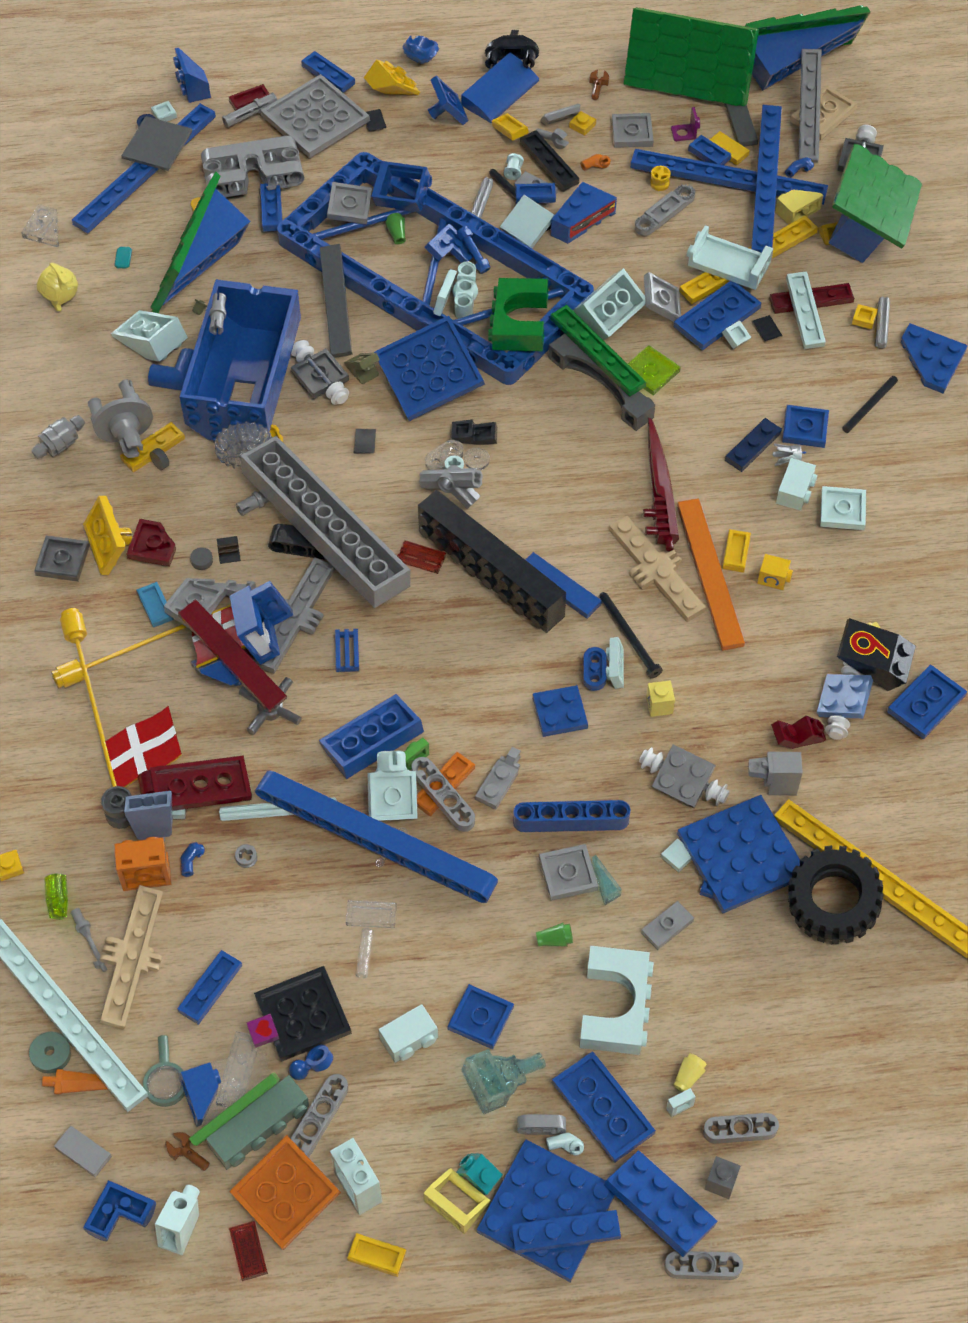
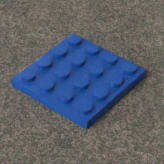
(429, 368)
(740, 853)
(543, 1189)

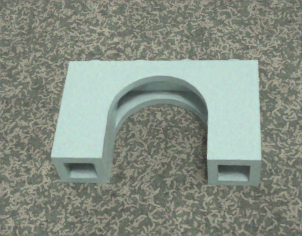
(625, 1032)

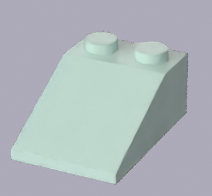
(151, 334)

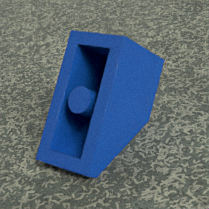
(200, 1089)

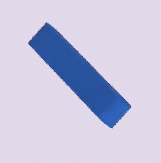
(581, 809)

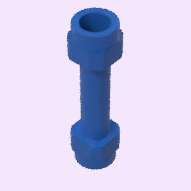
(482, 265)

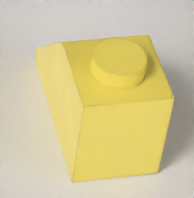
(798, 204)

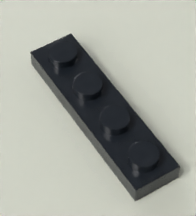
(549, 160)

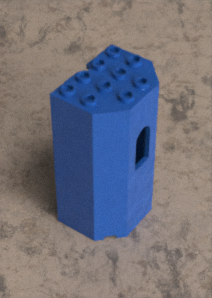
(250, 350)

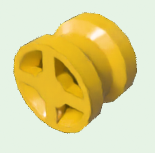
(660, 178)

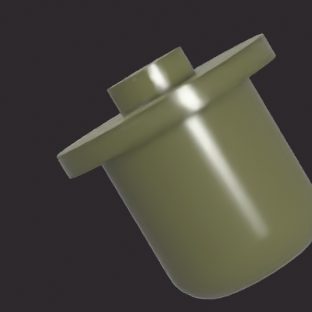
(199, 307)

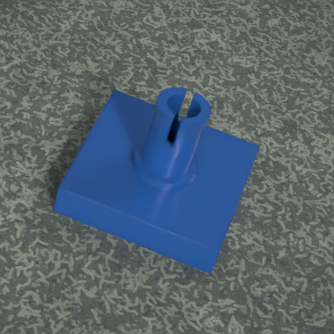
(447, 102)

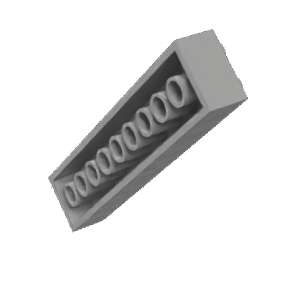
(325, 521)

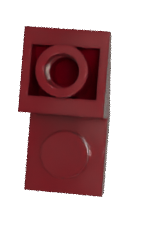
(800, 734)

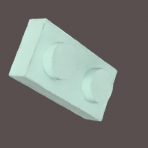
(615, 656)

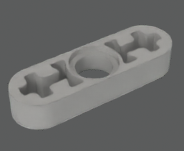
(721, 1122)
(723, 1273)

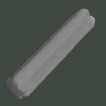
(482, 197)
(882, 322)

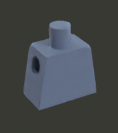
(150, 814)

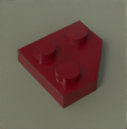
(151, 544)

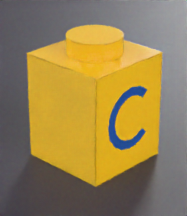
(775, 572)

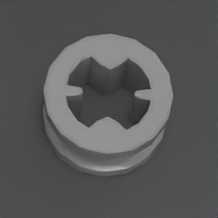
(243, 862)

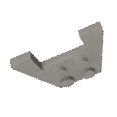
(205, 592)

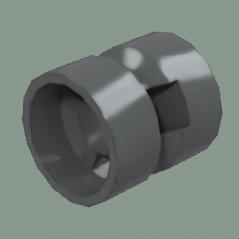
(114, 805)

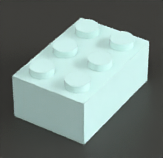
(611, 304)

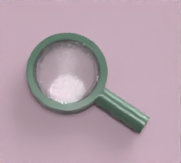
(163, 1079)

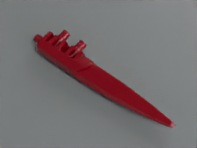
(663, 504)

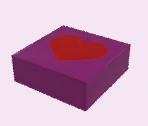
(262, 1030)

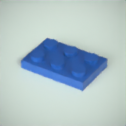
(927, 701)

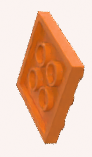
(285, 1192)

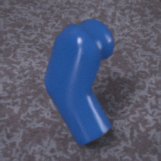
(805, 163)
(193, 850)

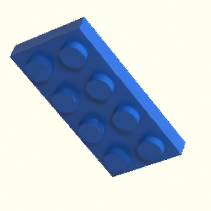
(716, 313)
(603, 1107)
(660, 1203)

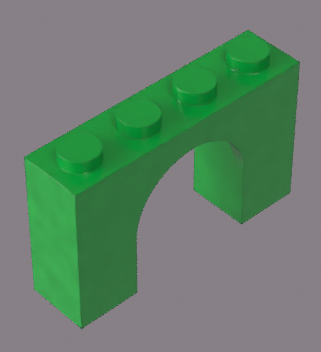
(512, 295)

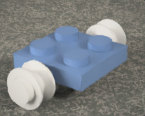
(843, 698)

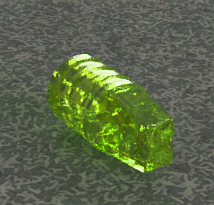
(56, 895)

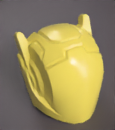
(57, 285)

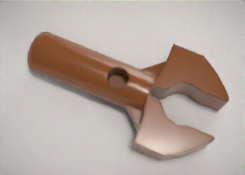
(598, 83)
(186, 1151)

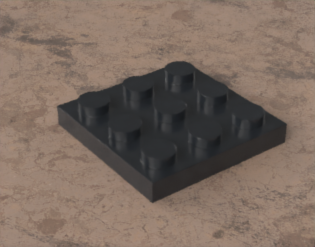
(303, 1012)

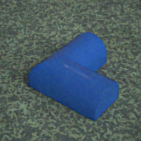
(169, 376)
(116, 1203)

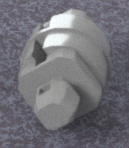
(58, 437)

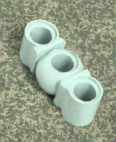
(465, 290)

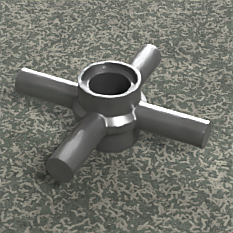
(274, 714)

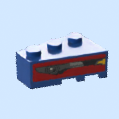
(581, 211)

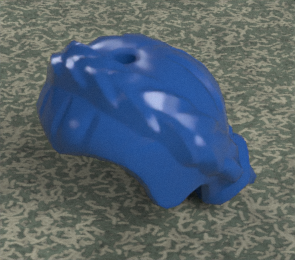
(420, 49)

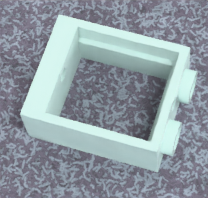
(357, 1180)

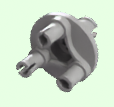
(122, 419)

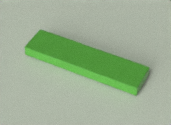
(235, 1109)

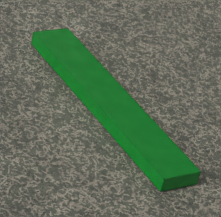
(598, 350)

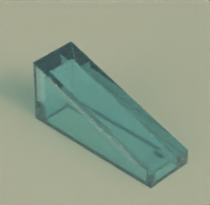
(608, 887)

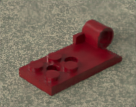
(182, 776)

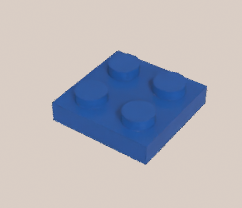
(560, 711)

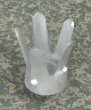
(787, 453)

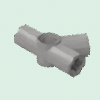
(455, 481)

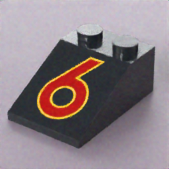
(876, 653)

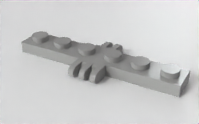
(301, 603)

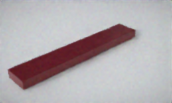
(232, 655)

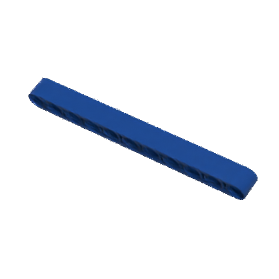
(377, 836)

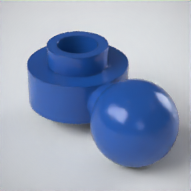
(317, 1059)

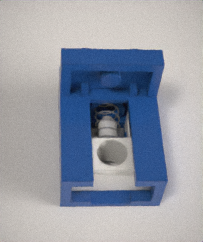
(255, 616)

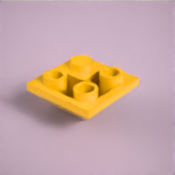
(390, 79)

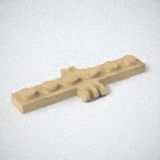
(657, 569)
(130, 957)

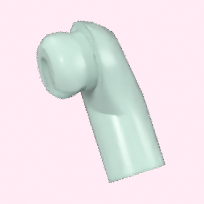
(567, 1142)

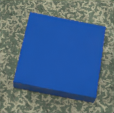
(805, 426)
(480, 1016)

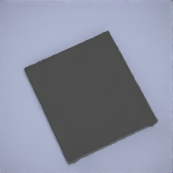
(156, 143)

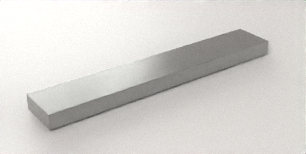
(810, 104)

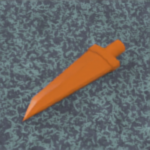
(73, 1081)

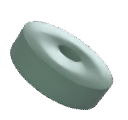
(44, 1043)

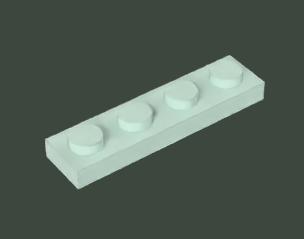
(805, 310)

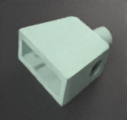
(178, 1220)

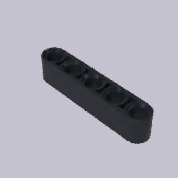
(289, 540)

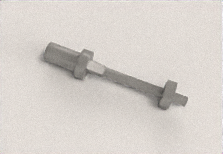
(83, 927)

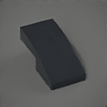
(476, 434)

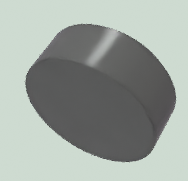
(159, 458)
(201, 558)

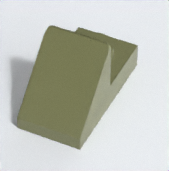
(363, 366)

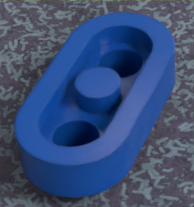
(594, 670)

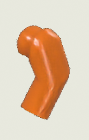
(596, 160)

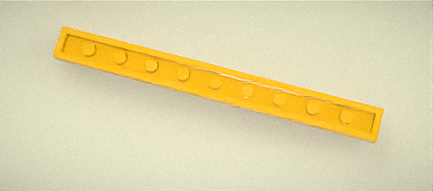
(894, 889)

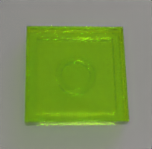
(654, 369)

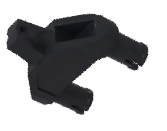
(518, 45)

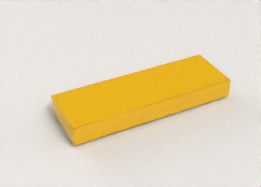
(163, 438)

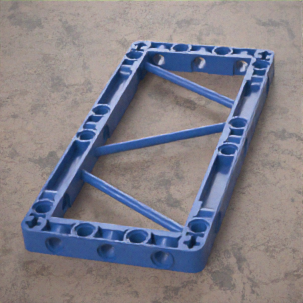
(364, 168)

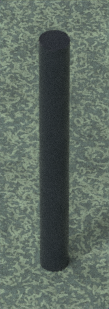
(870, 404)

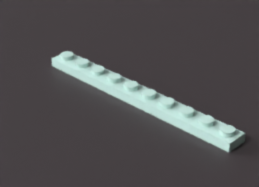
(69, 1021)

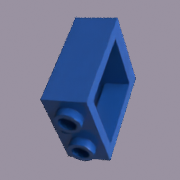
(383, 181)

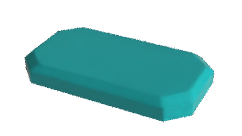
(123, 257)

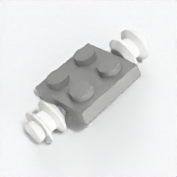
(684, 776)

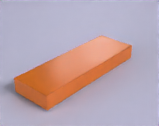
(455, 771)

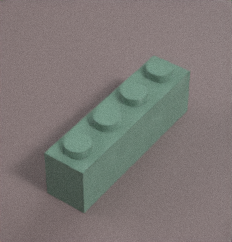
(258, 1122)

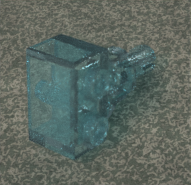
(497, 1077)

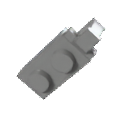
(499, 779)

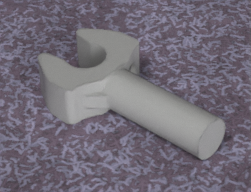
(557, 137)

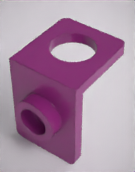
(690, 128)

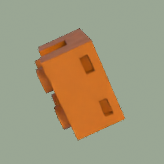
(142, 863)

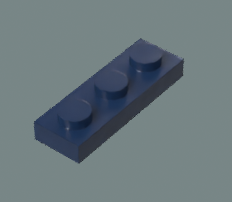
(753, 444)

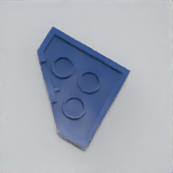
(933, 356)

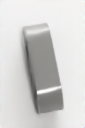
(541, 1124)

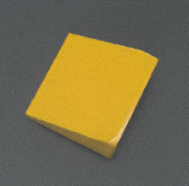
(826, 232)

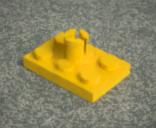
(105, 536)

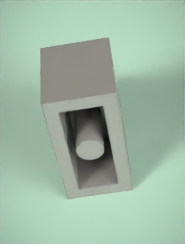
(779, 772)

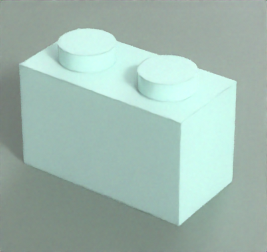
(796, 484)
(408, 1033)

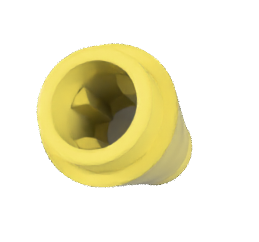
(689, 1072)

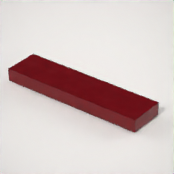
(823, 297)

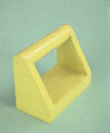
(447, 1208)

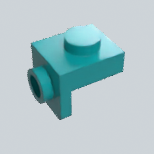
(479, 1172)

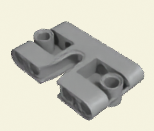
(274, 158)

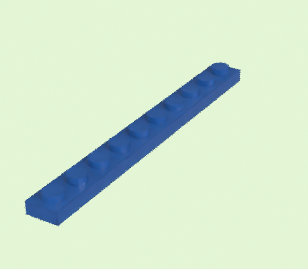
(718, 173)
(134, 177)
(766, 178)

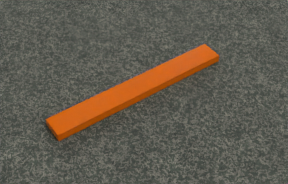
(710, 574)

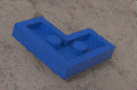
(446, 242)

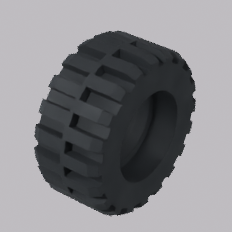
(838, 864)

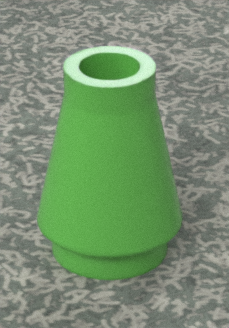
(396, 227)
(555, 936)

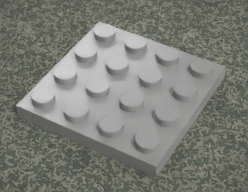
(315, 115)

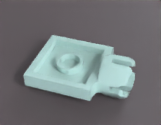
(392, 788)

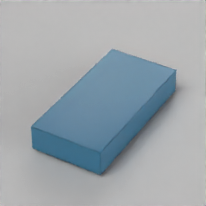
(153, 603)

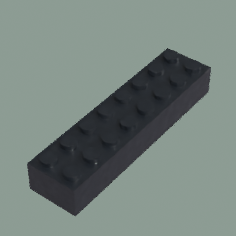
(491, 561)

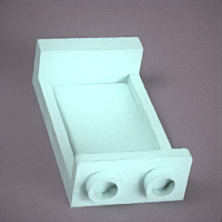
(728, 259)

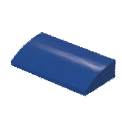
(499, 88)
(377, 730)

